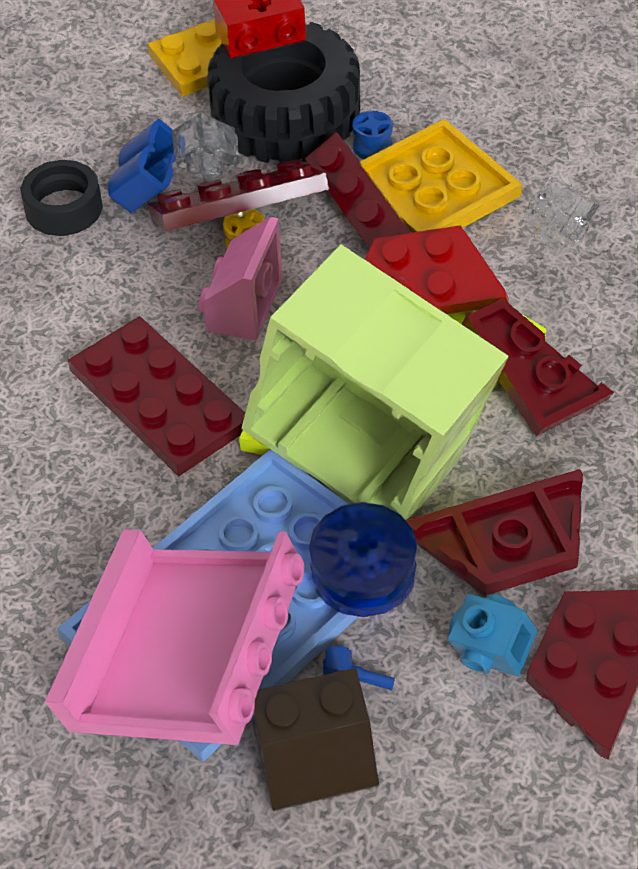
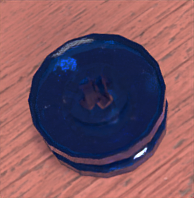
(363, 559)

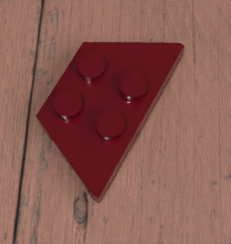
(508, 534)
(590, 662)

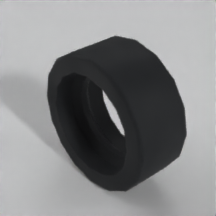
(65, 218)

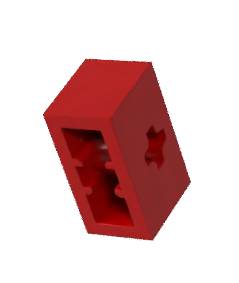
(258, 24)

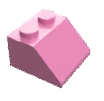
(244, 282)

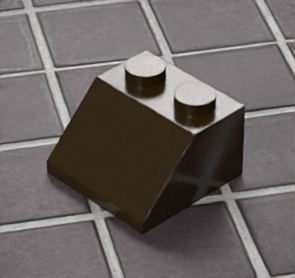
(314, 739)

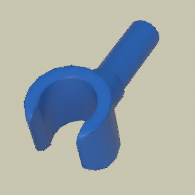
(340, 658)

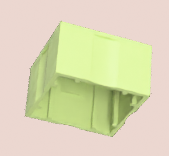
(369, 385)

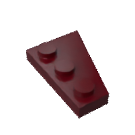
(535, 376)

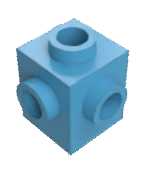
(492, 634)

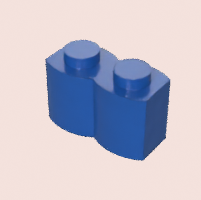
(143, 167)

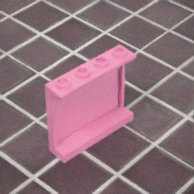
(176, 641)

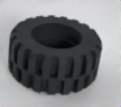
(291, 123)

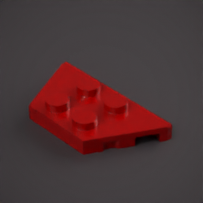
(439, 268)

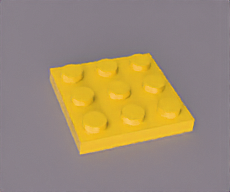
(441, 179)

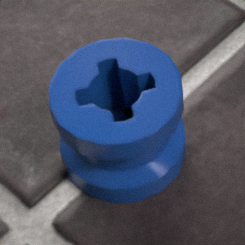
(371, 133)

